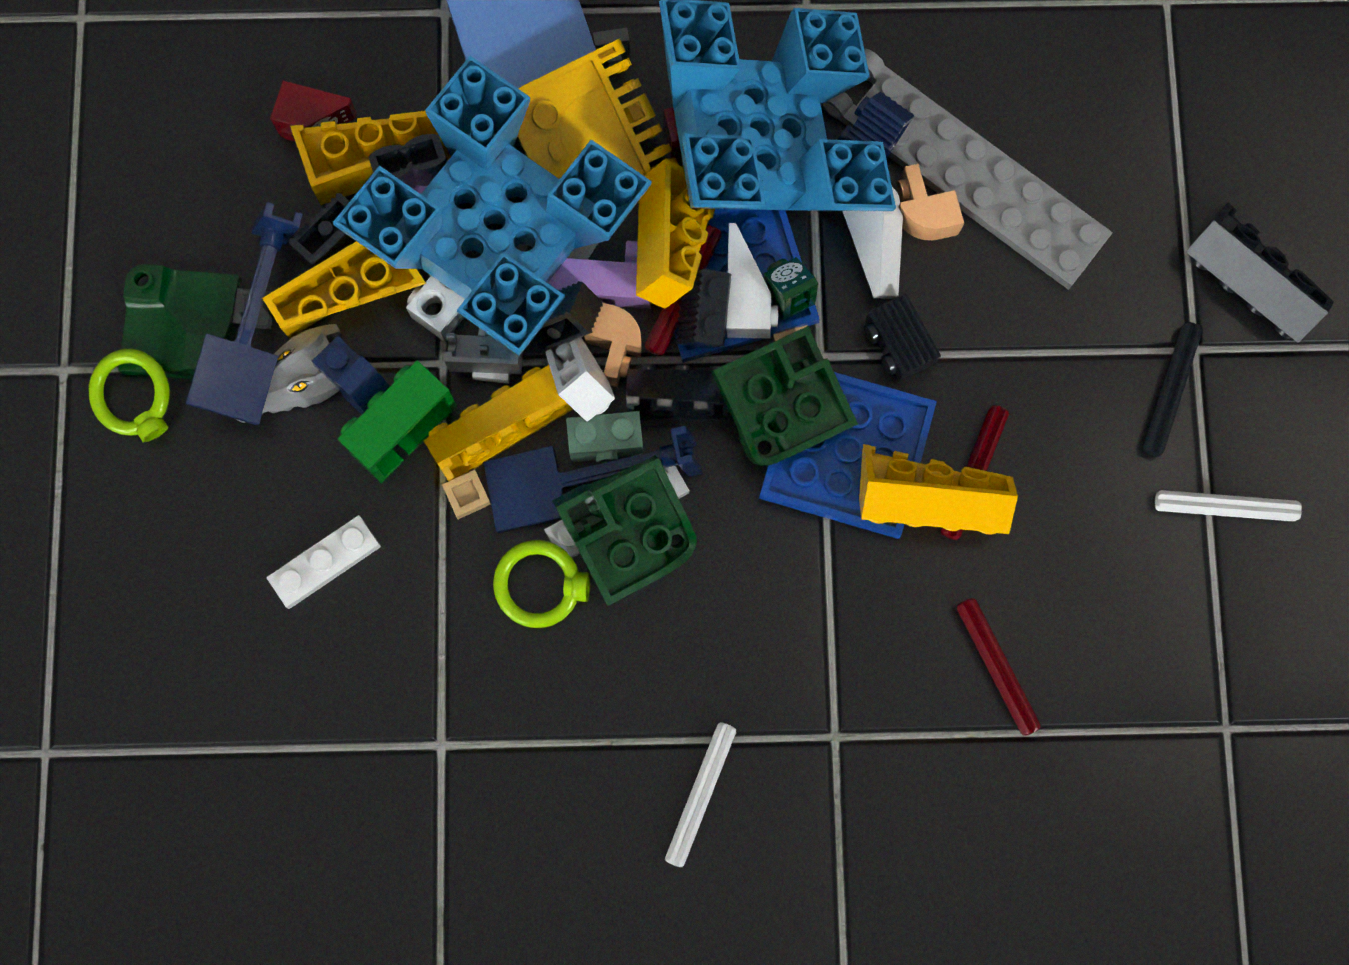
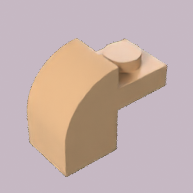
(925, 215)
(619, 334)

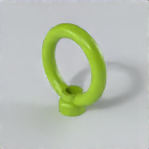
(149, 423)
(575, 584)

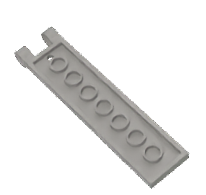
(985, 179)

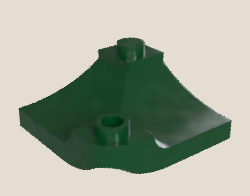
(174, 314)
(784, 398)
(627, 528)

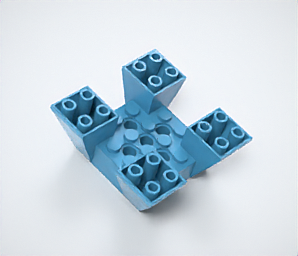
(757, 127)
(503, 287)

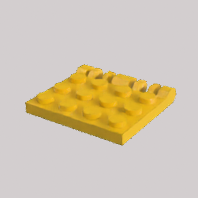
(582, 106)

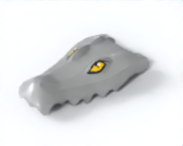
(295, 377)

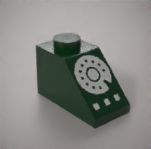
(791, 286)

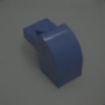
(350, 373)

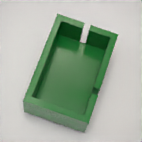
(399, 417)

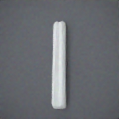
(1228, 505)
(700, 794)

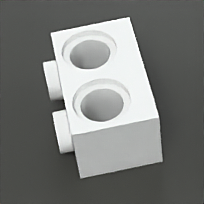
(435, 292)

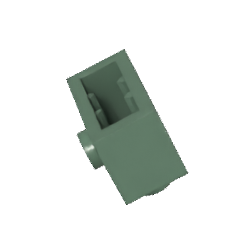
(604, 437)

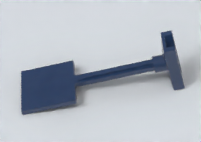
(231, 374)
(527, 482)

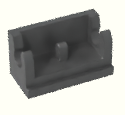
(480, 355)

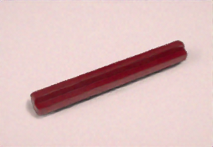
(667, 320)
(984, 448)
(998, 667)

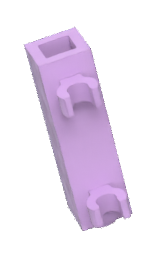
(608, 280)

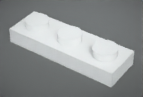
(323, 562)

